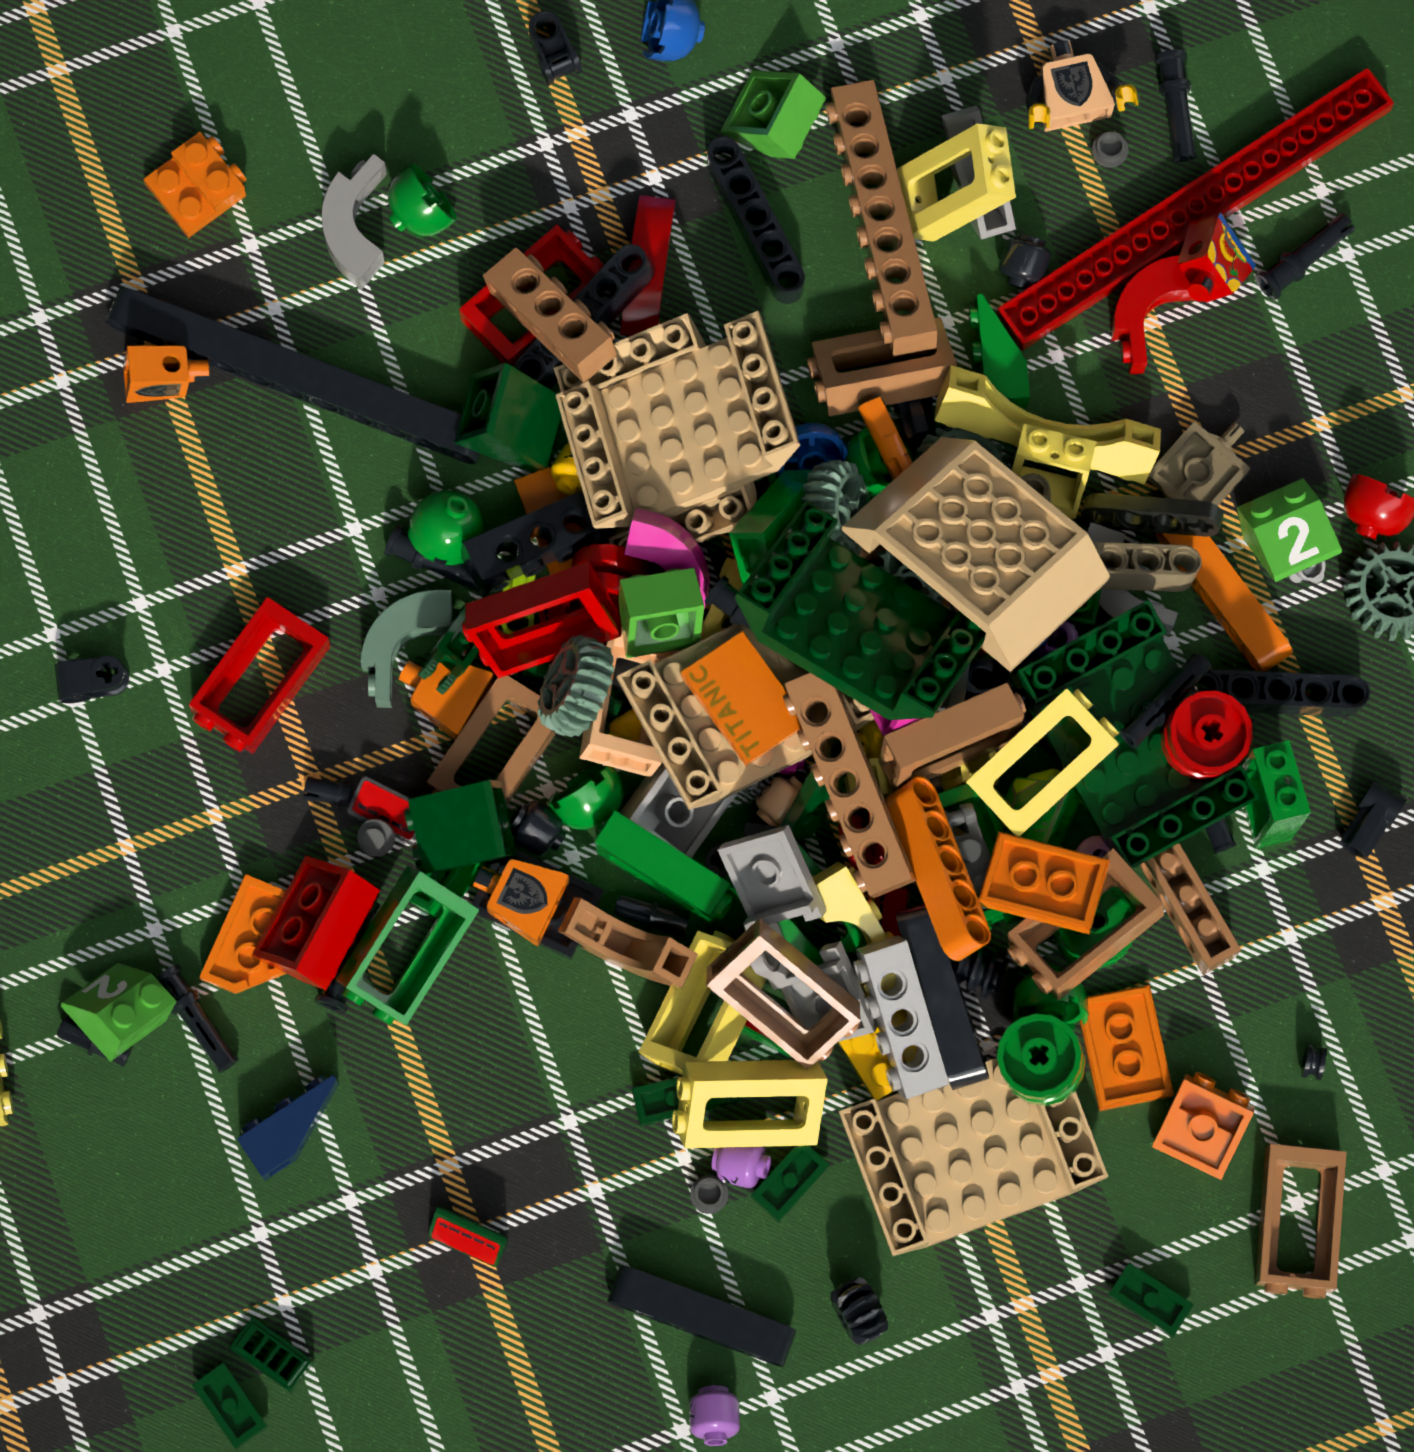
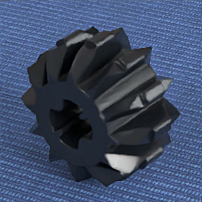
(859, 1311)

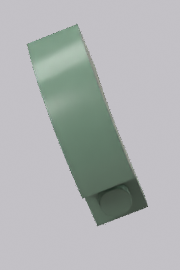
(406, 619)

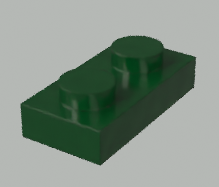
(789, 1181)
(1150, 1300)
(229, 1406)

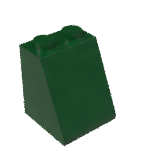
(510, 418)
(460, 827)

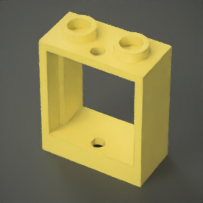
(1072, 453)

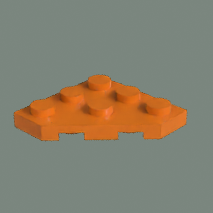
(231, 958)

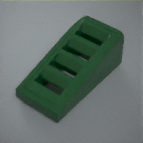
(296, 1374)

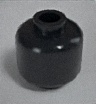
(1024, 260)
(537, 828)

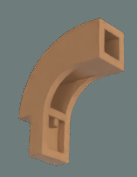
(627, 947)

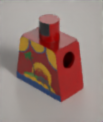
(1213, 259)

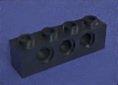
(515, 537)

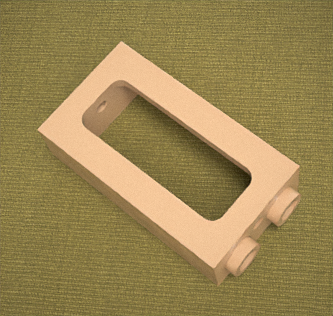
(614, 751)

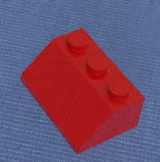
(316, 922)

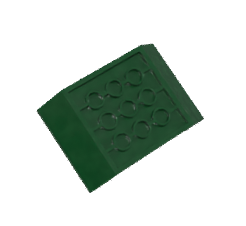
(855, 622)
(1133, 792)

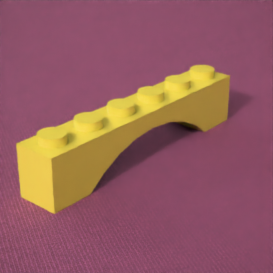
(975, 405)

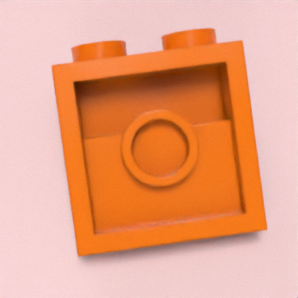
(196, 184)
(1204, 1124)

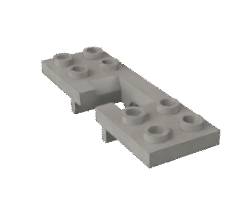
(777, 887)

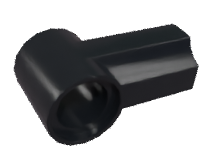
(916, 420)
(1375, 814)

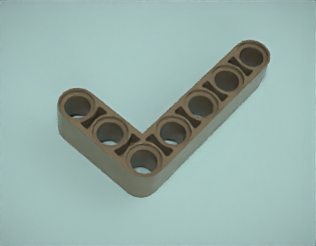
(1127, 556)

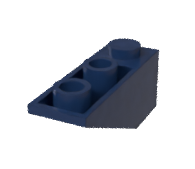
(282, 1136)

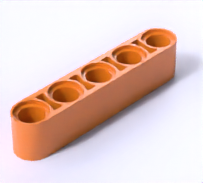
(1233, 604)
(938, 868)

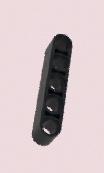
(755, 203)
(606, 310)
(943, 999)
(701, 1315)

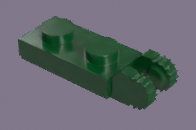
(452, 652)
(658, 1101)

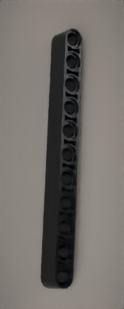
(289, 372)
(1255, 683)

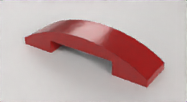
(653, 235)

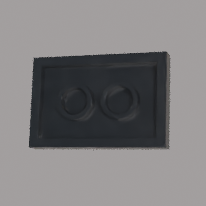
(552, 938)

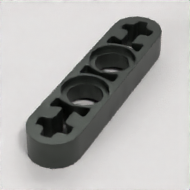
(1191, 516)

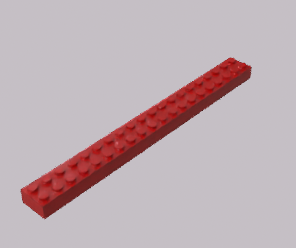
(1221, 190)

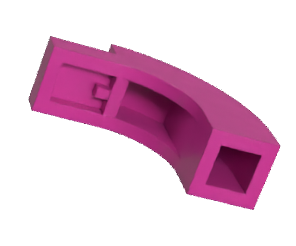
(667, 545)

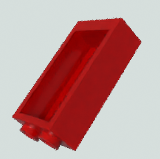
(550, 249)
(266, 620)
(543, 641)

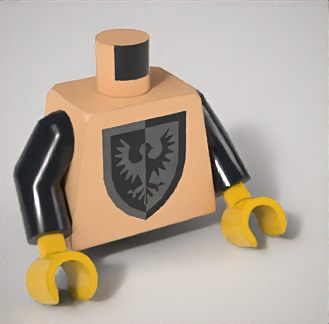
(1074, 90)

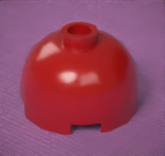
(1376, 507)

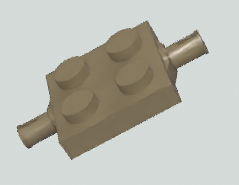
(1200, 466)

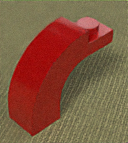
(1149, 288)

